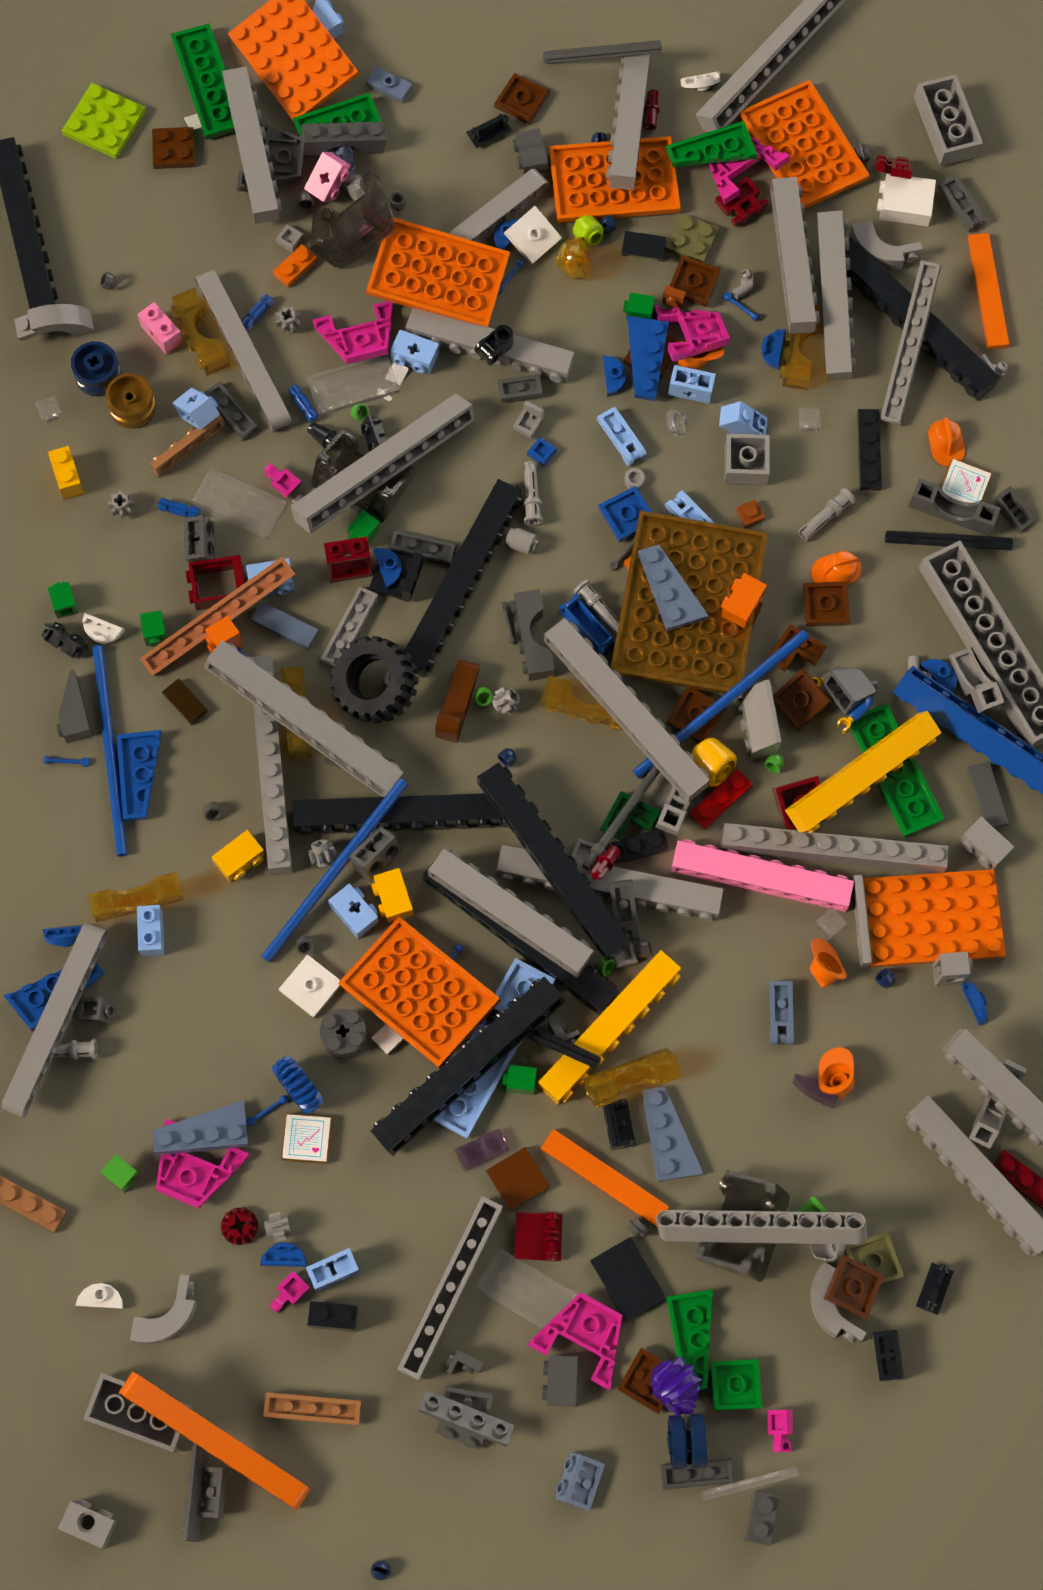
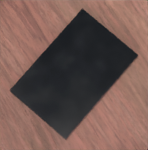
(627, 1279)

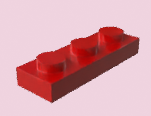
(721, 799)

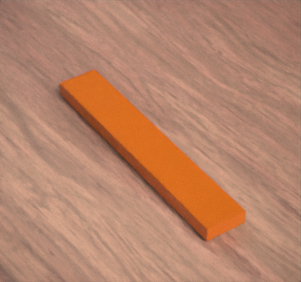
(988, 291)
(603, 1177)

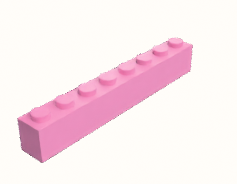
(762, 876)

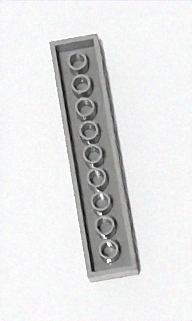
(990, 635)

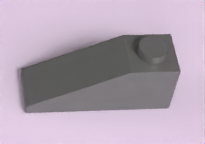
(72, 714)

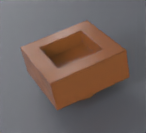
(673, 297)
(750, 513)

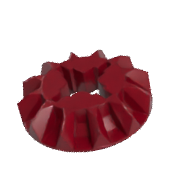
(249, 1231)

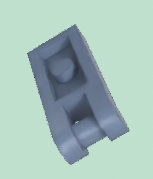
(781, 1012)

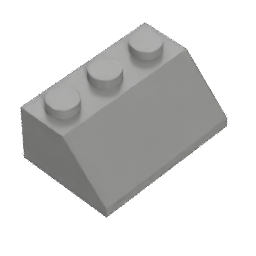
(759, 721)

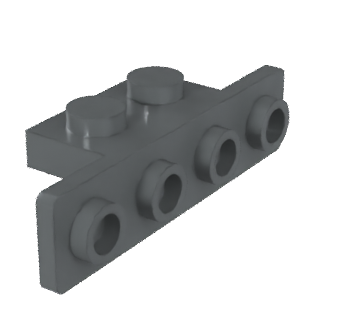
(463, 1422)
(204, 1494)

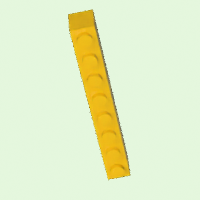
(862, 772)
(611, 1025)

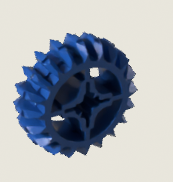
(297, 1084)

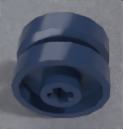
(94, 367)
(687, 1441)

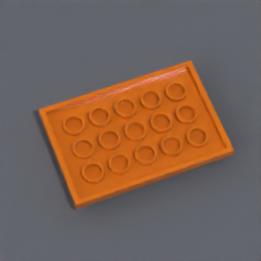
(293, 55)
(806, 131)
(583, 189)
(438, 273)
(933, 914)
(419, 992)

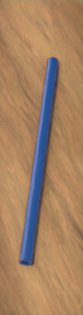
(731, 695)
(110, 752)
(334, 870)

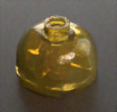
(573, 259)

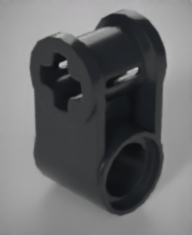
(492, 347)

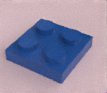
(623, 513)

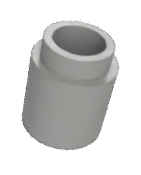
(522, 540)

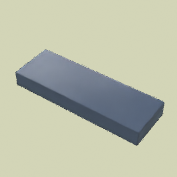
(284, 625)

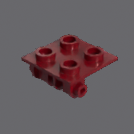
(538, 1236)

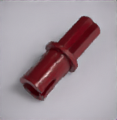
(651, 109)
(605, 862)

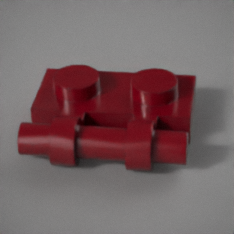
(897, 167)
(748, 194)

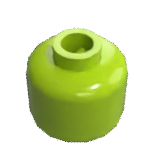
(588, 228)

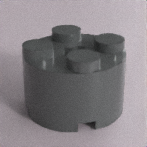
(355, 1033)

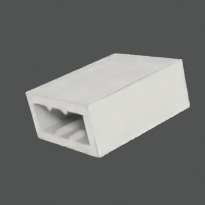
(906, 200)

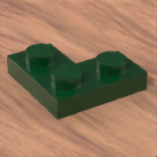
(641, 816)

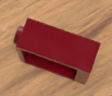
(339, 564)
(210, 566)

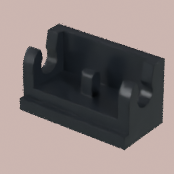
(644, 245)
(619, 1125)
(888, 1355)

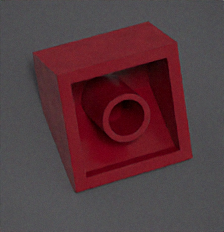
(791, 793)

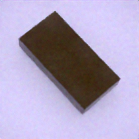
(184, 701)

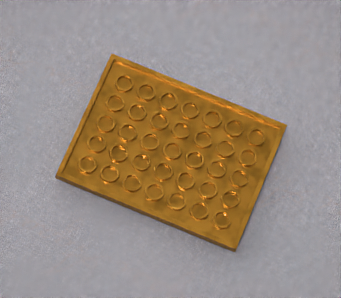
(709, 559)

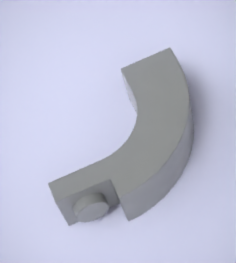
(888, 256)
(54, 317)
(673, 813)
(826, 1312)
(171, 1324)

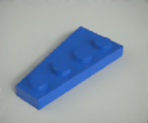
(647, 347)
(137, 769)
(32, 998)

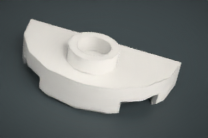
(701, 81)
(101, 630)
(100, 1296)

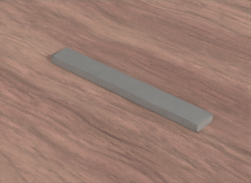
(910, 343)

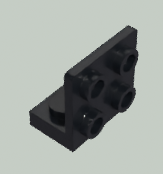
(405, 584)

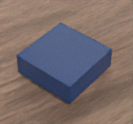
(541, 451)

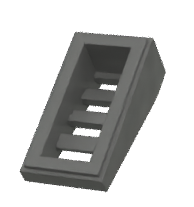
(1013, 499)

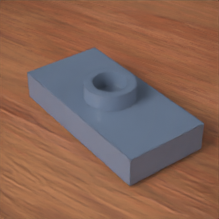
(389, 84)

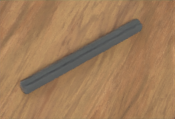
(604, 51)

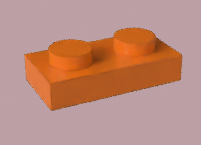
(295, 266)

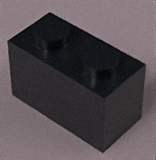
(333, 1316)

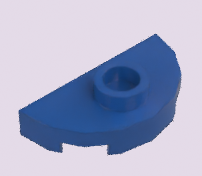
(500, 238)
(772, 348)
(614, 375)
(389, 566)
(941, 673)
(62, 936)
(976, 1002)
(284, 1255)

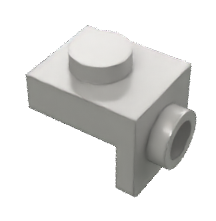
(529, 419)

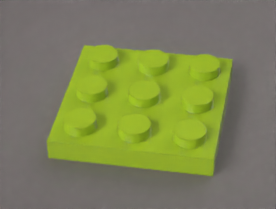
(103, 120)

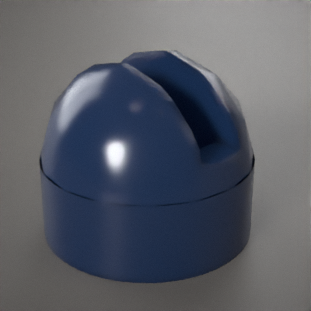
(599, 135)
(608, 224)
(507, 757)
(885, 978)
(378, 1575)

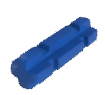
(257, 312)
(303, 403)
(178, 508)

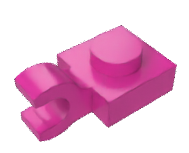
(283, 481)
(290, 1290)
(780, 1425)

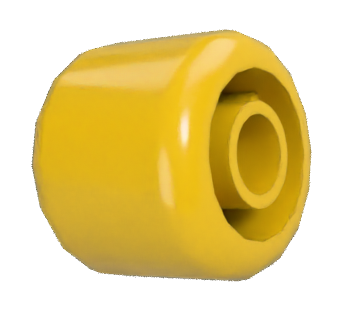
(715, 759)

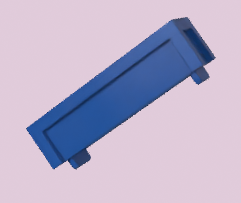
(588, 625)

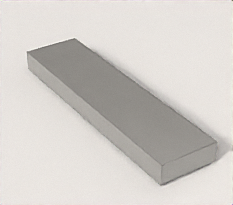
(350, 624)
(861, 921)

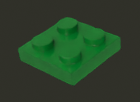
(736, 1385)

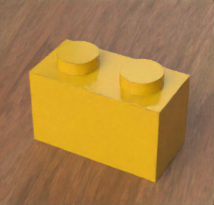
(65, 472)
(238, 856)
(393, 895)

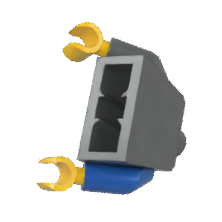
(850, 692)

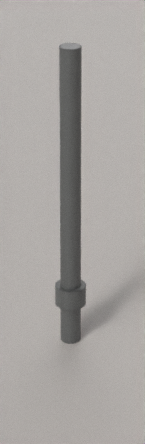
(599, 848)

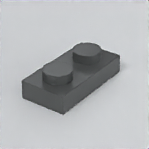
(520, 388)
(473, 1399)

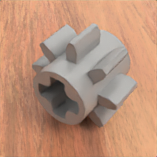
(288, 319)
(126, 506)
(506, 700)
(322, 853)
(277, 1227)

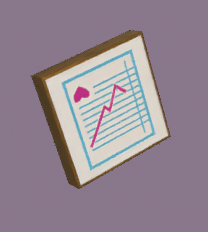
(965, 482)
(306, 1138)

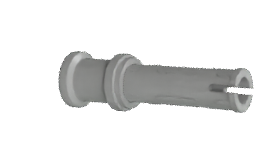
(532, 502)
(832, 509)
(594, 601)
(77, 1050)

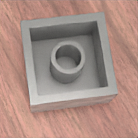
(747, 459)

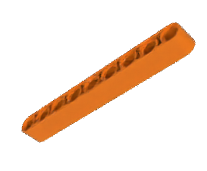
(214, 1440)

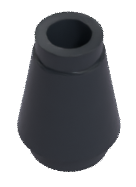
(321, 433)

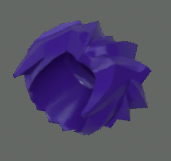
(676, 1385)

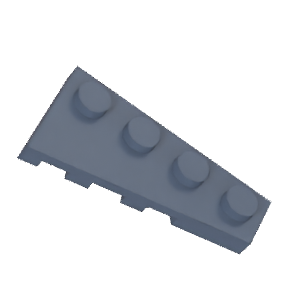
(671, 593)
(208, 1131)
(668, 1140)

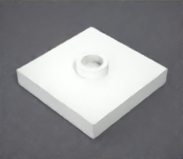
(532, 235)
(310, 986)

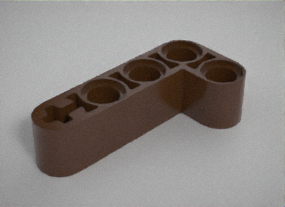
(457, 701)

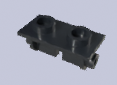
(489, 130)
(372, 429)
(57, 634)
(934, 1288)

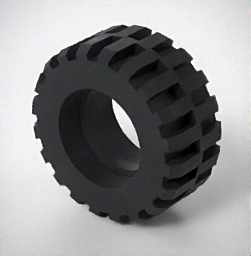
(350, 667)

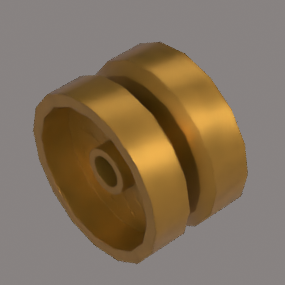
(130, 400)

